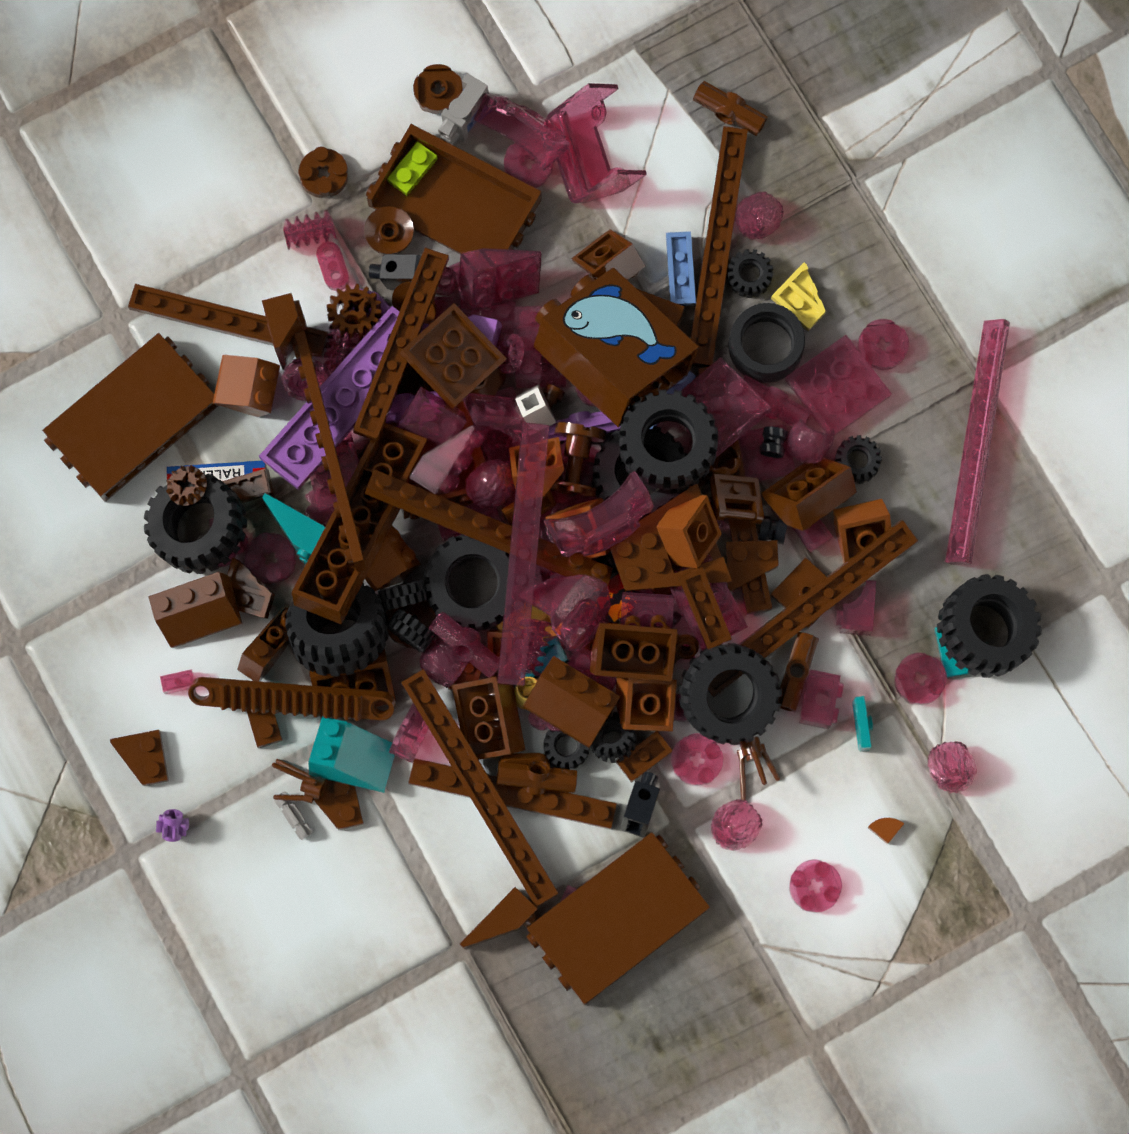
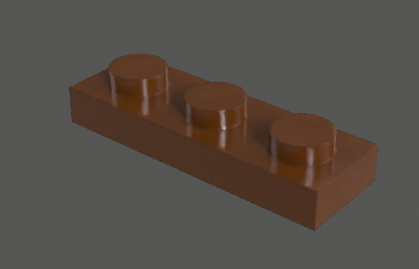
(704, 608)

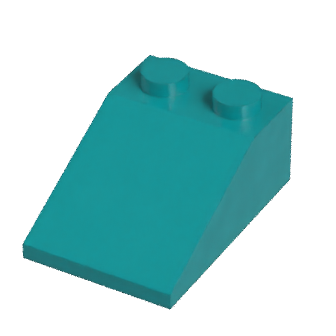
(298, 528)
(350, 755)

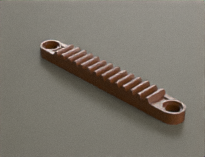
(291, 699)

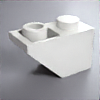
(535, 407)

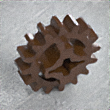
(352, 301)

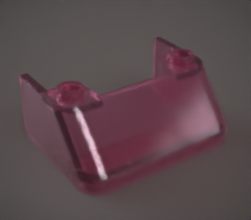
(585, 163)

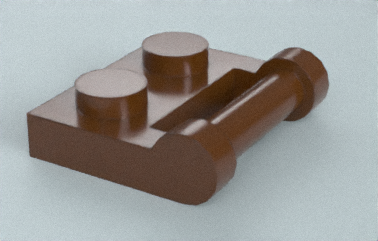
(738, 491)

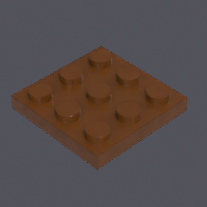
(453, 355)

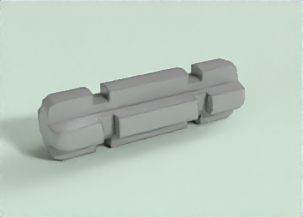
(294, 817)

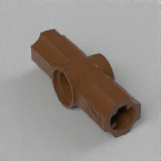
(730, 108)
(800, 656)
(536, 777)

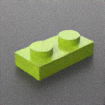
(412, 168)

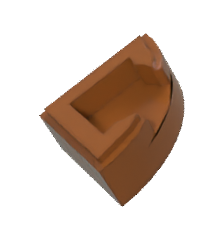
(885, 828)

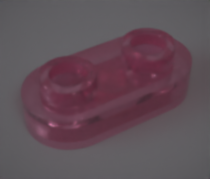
(331, 265)

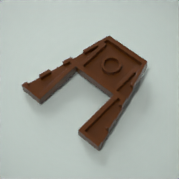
(644, 560)

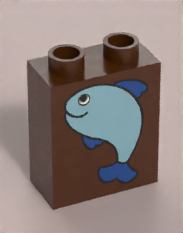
(613, 343)

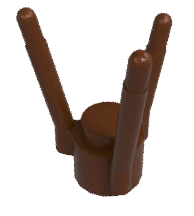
(753, 752)
(311, 786)

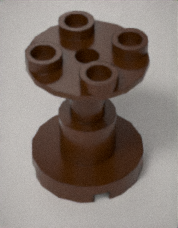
(576, 449)

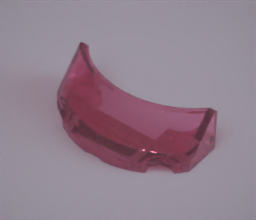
(523, 126)
(604, 524)

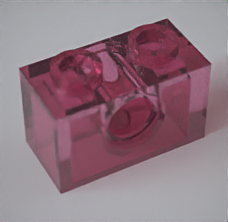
(811, 712)

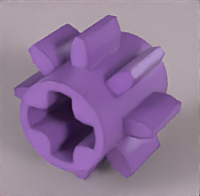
(172, 825)

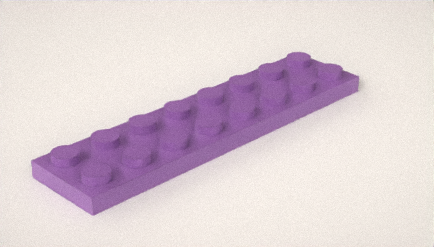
(295, 449)

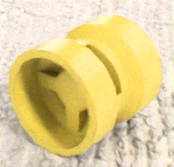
(524, 691)

